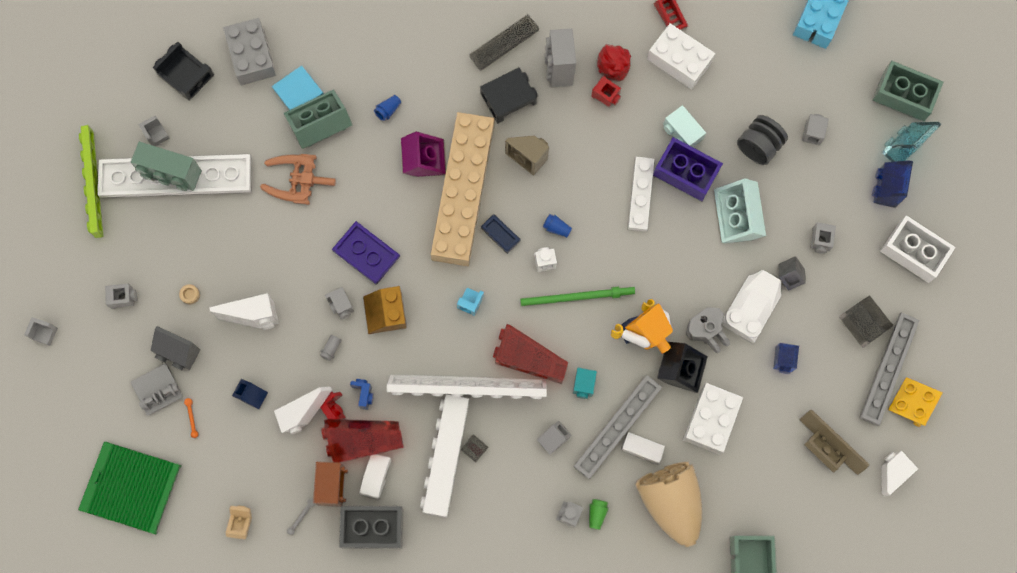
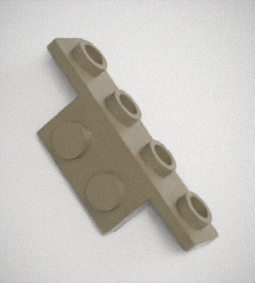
(830, 446)

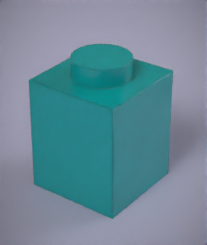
(584, 383)

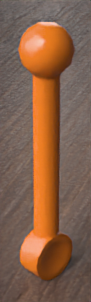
(188, 402)

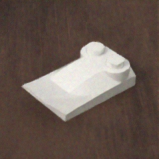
(753, 305)

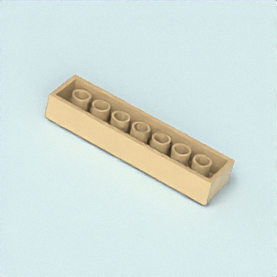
(462, 189)

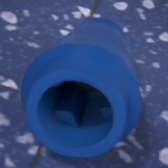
(386, 108)
(557, 226)

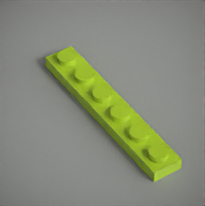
(90, 174)

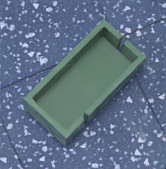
(753, 554)

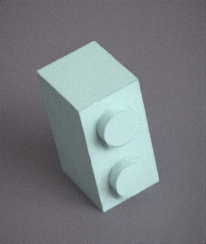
(684, 127)

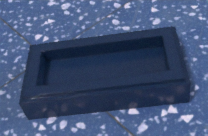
(500, 233)

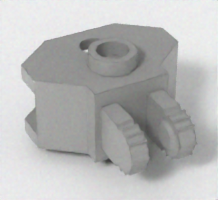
(709, 329)

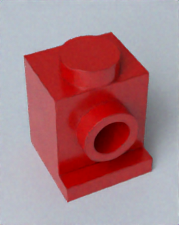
(605, 87)

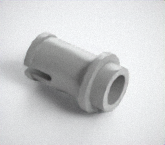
(330, 347)

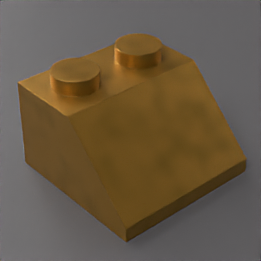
(384, 310)

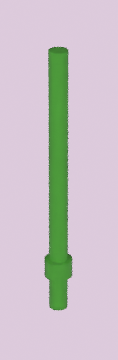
(614, 292)

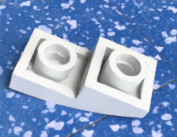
(375, 476)

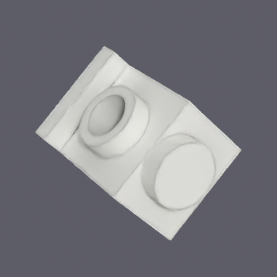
(545, 259)

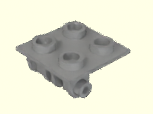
(156, 389)

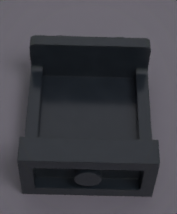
(183, 71)
(508, 94)

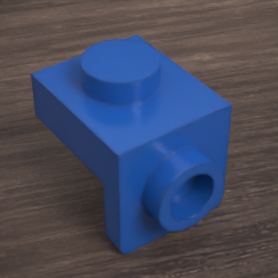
(366, 396)

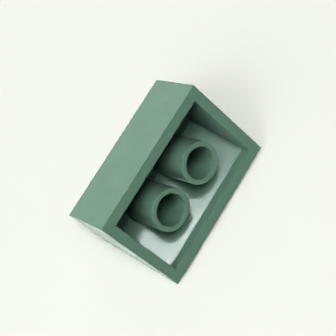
(318, 119)

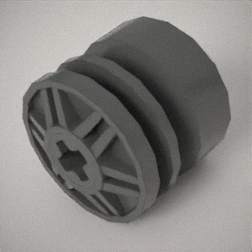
(762, 139)

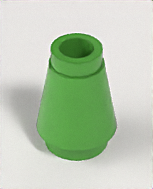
(597, 513)

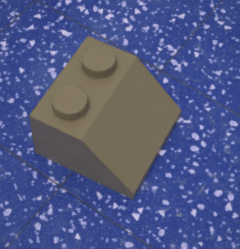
(527, 152)

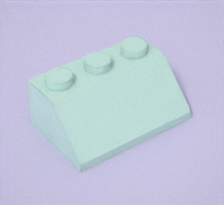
(740, 211)

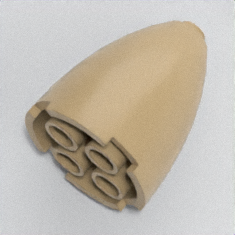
(674, 501)

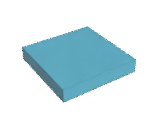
(297, 88)

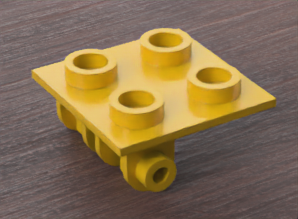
(915, 401)

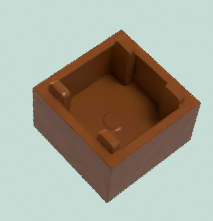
(329, 484)

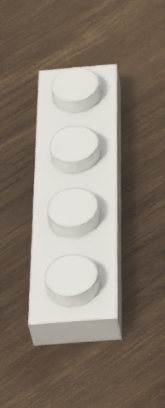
(641, 194)

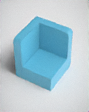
(470, 301)

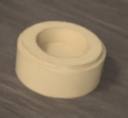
(189, 294)

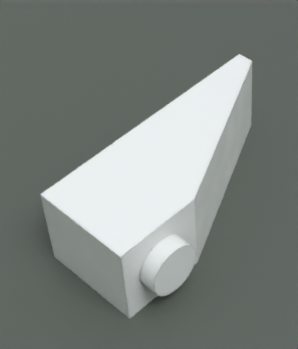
(301, 411)

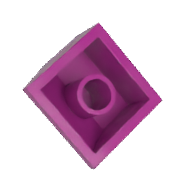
(423, 155)

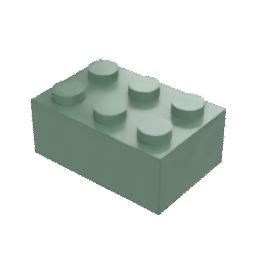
(908, 91)
(166, 166)

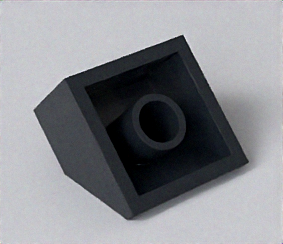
(682, 367)

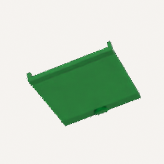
(130, 487)

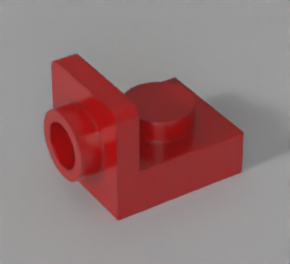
(331, 408)

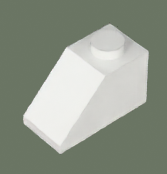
(895, 472)

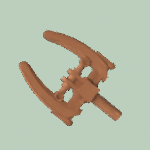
(305, 179)

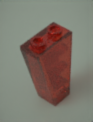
(528, 356)
(360, 438)

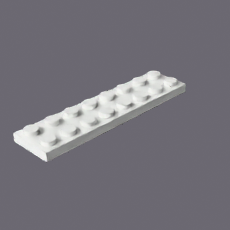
(218, 175)
(467, 385)

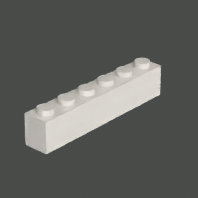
(446, 456)

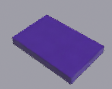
(366, 252)

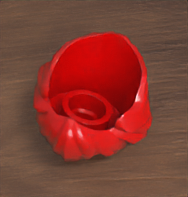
(614, 62)

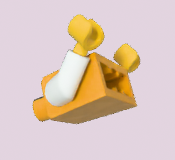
(648, 328)

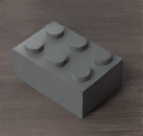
(371, 527)

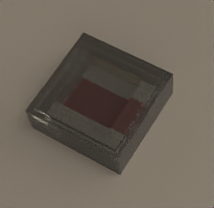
(474, 448)

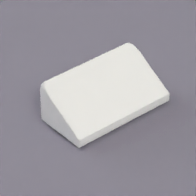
(643, 448)

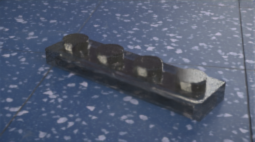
(504, 42)

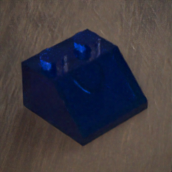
(892, 183)

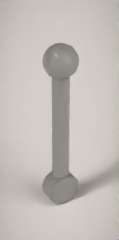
(291, 530)

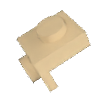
(239, 522)

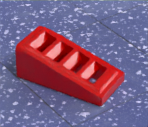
(676, 11)

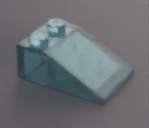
(909, 140)

